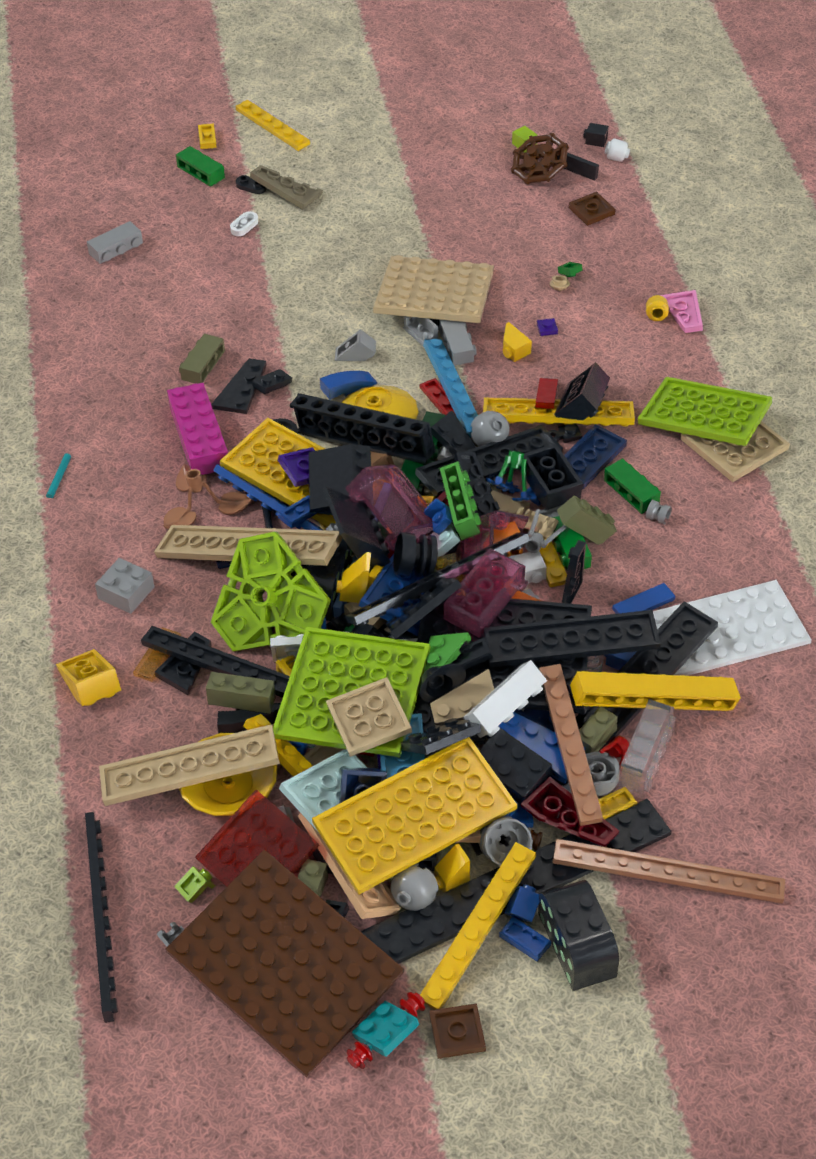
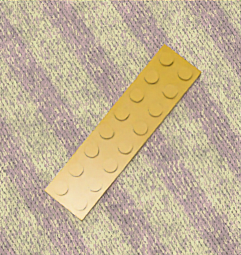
(524, 410)

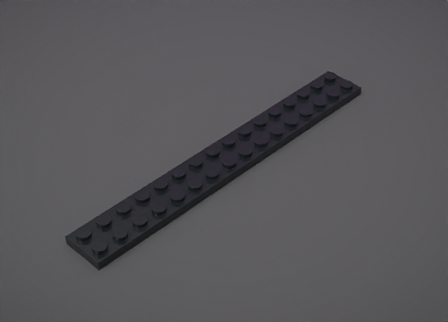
(423, 929)

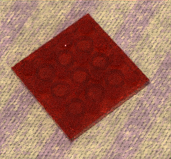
(248, 832)

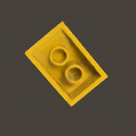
(89, 677)

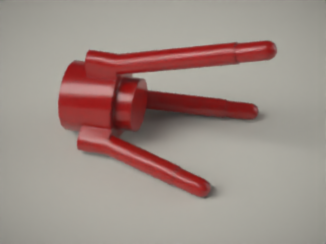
(616, 748)

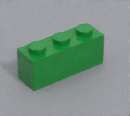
(200, 166)
(631, 485)
(565, 541)

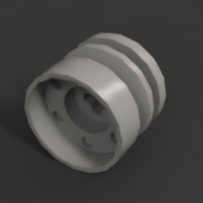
(509, 827)

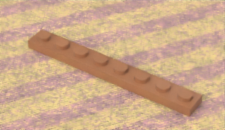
(571, 746)

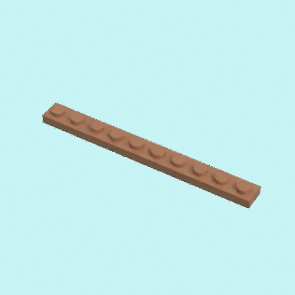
(669, 871)

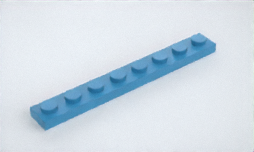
(451, 383)

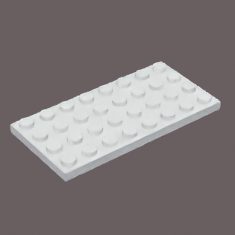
(750, 626)

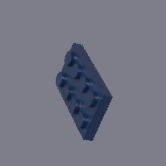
(594, 453)

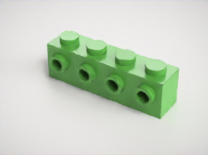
(460, 500)

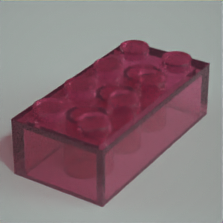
(484, 592)

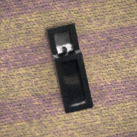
(234, 720)

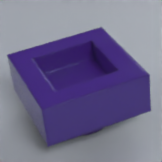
(547, 327)

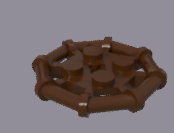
(535, 152)

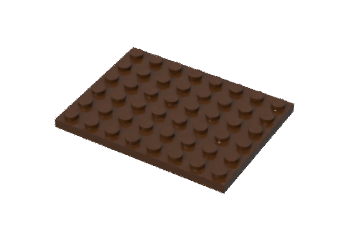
(285, 962)

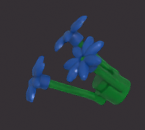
(513, 461)

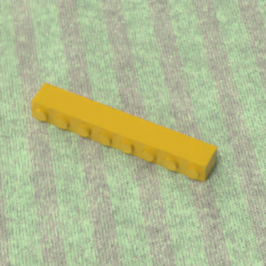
(635, 690)

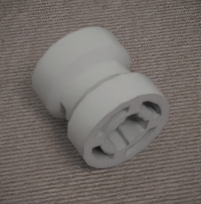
(658, 511)

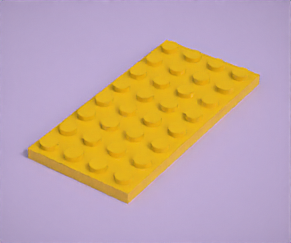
(257, 462)
(413, 814)

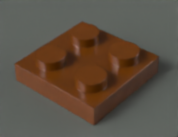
(591, 208)
(457, 1031)

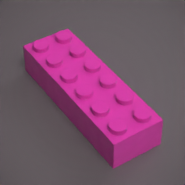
(197, 427)

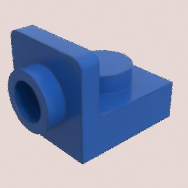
(440, 515)

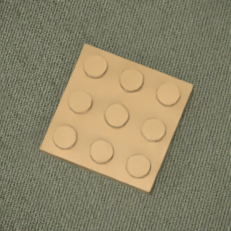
(368, 716)

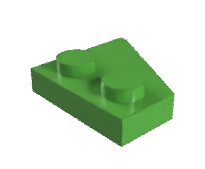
(445, 648)

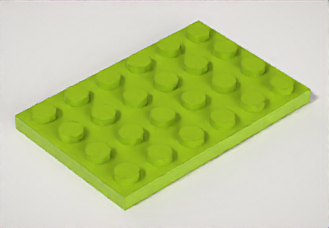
(705, 411)

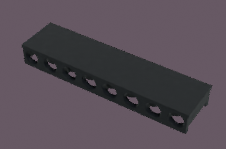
(362, 426)

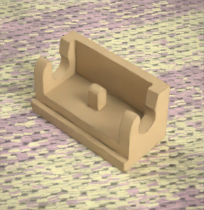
(544, 526)

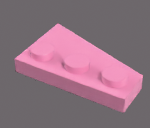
(685, 310)

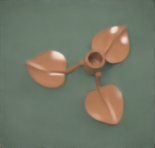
(194, 482)

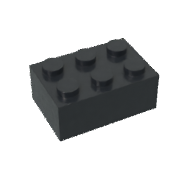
(551, 476)
(515, 765)

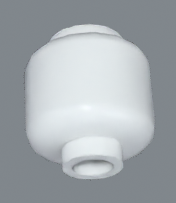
(617, 150)

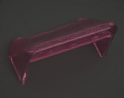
(391, 500)

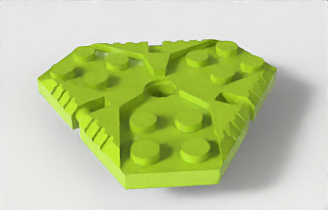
(291, 603)

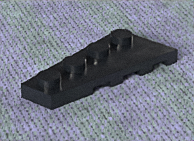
(239, 391)
(481, 490)

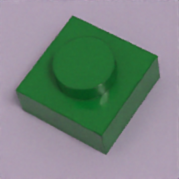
(570, 269)

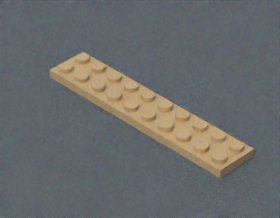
(220, 543)

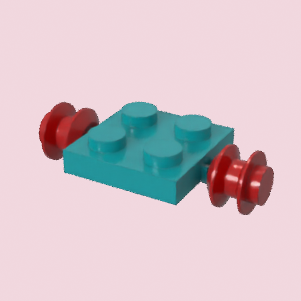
(385, 1029)

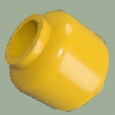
(657, 308)

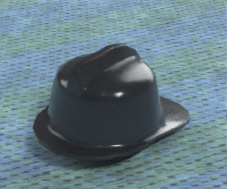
(440, 681)

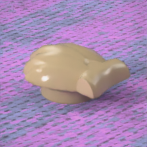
(559, 282)

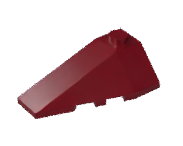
(556, 807)

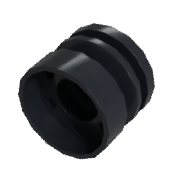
(417, 555)

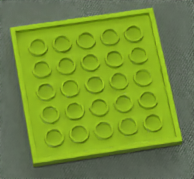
(338, 663)

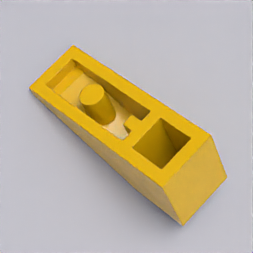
(354, 580)

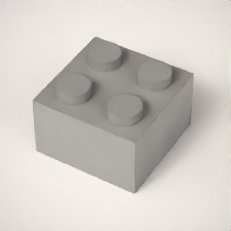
(124, 585)

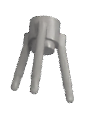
(536, 539)

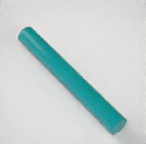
(58, 476)

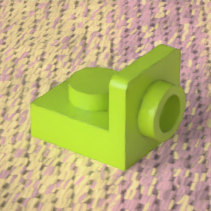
(194, 883)

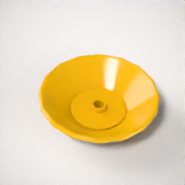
(384, 399)
(225, 799)

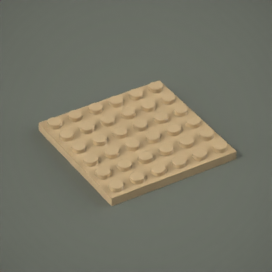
(434, 289)

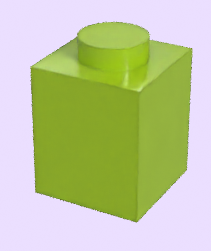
(521, 135)

